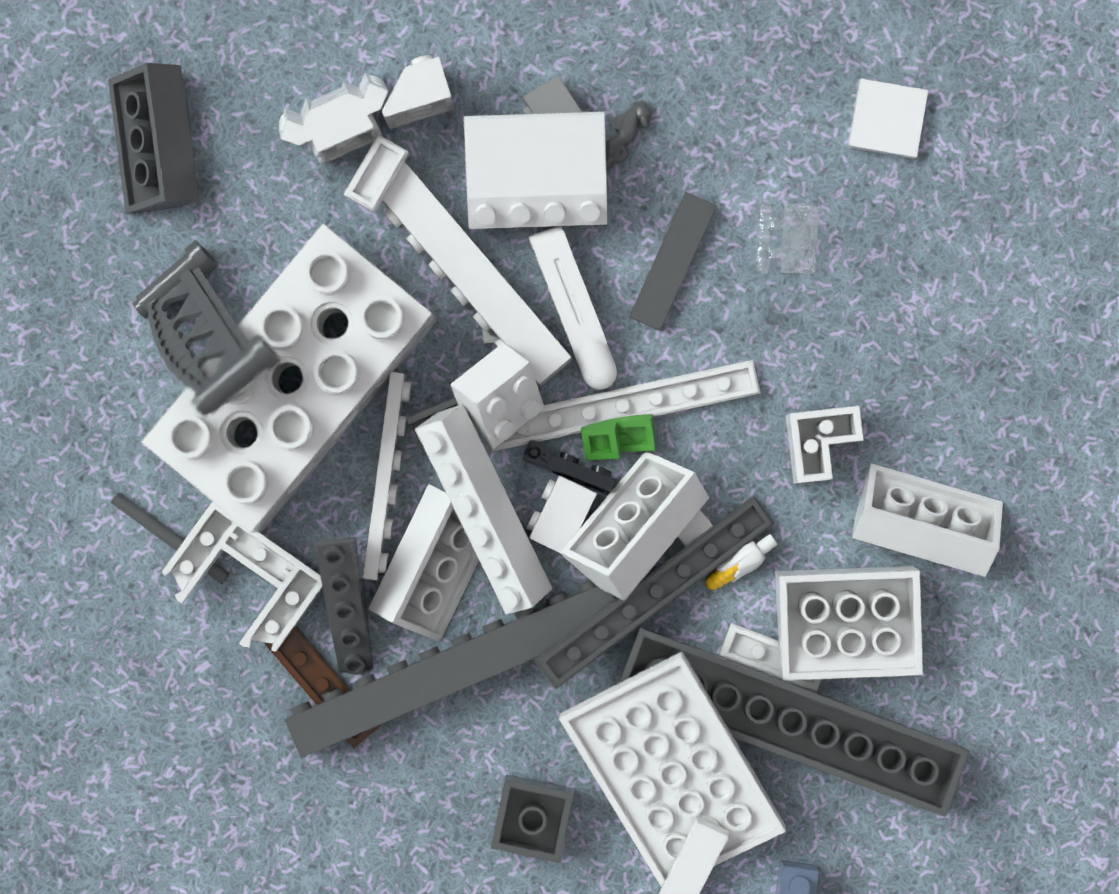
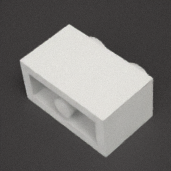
(562, 513)

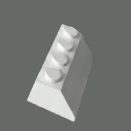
(929, 520)
(636, 524)
(427, 569)

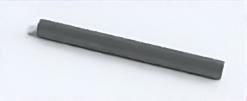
(160, 531)

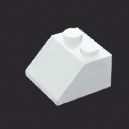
(418, 93)

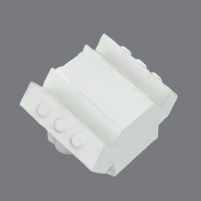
(337, 120)

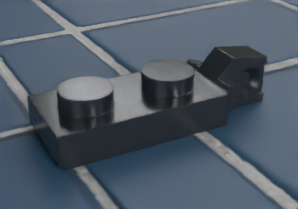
(568, 467)

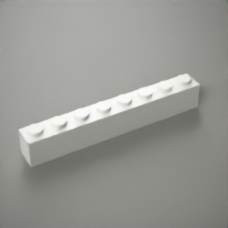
(472, 275)

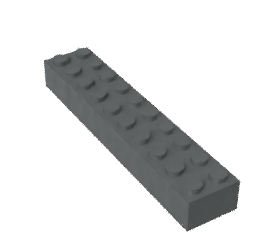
(815, 727)

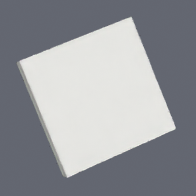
(888, 118)

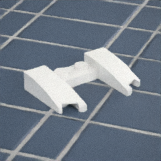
(295, 581)

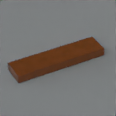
(312, 672)

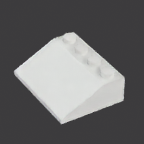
(536, 170)
(849, 622)

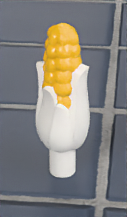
(741, 563)

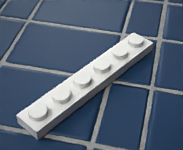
(389, 460)

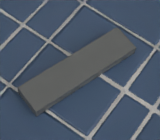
(672, 261)

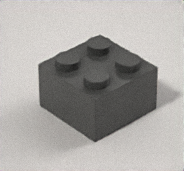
(532, 818)

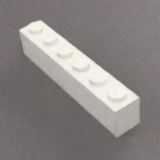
(484, 509)

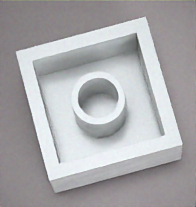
(499, 395)

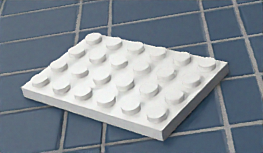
(670, 760)

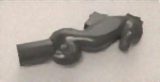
(627, 126)

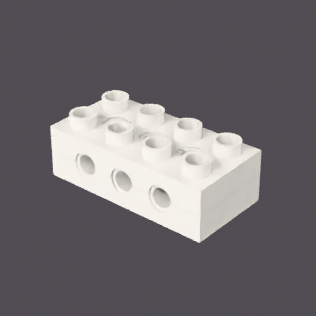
(335, 389)

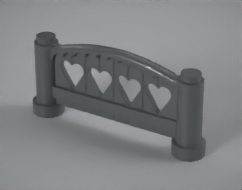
(241, 358)

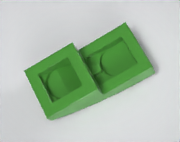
(618, 435)

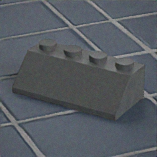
(153, 138)

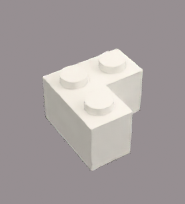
(812, 434)

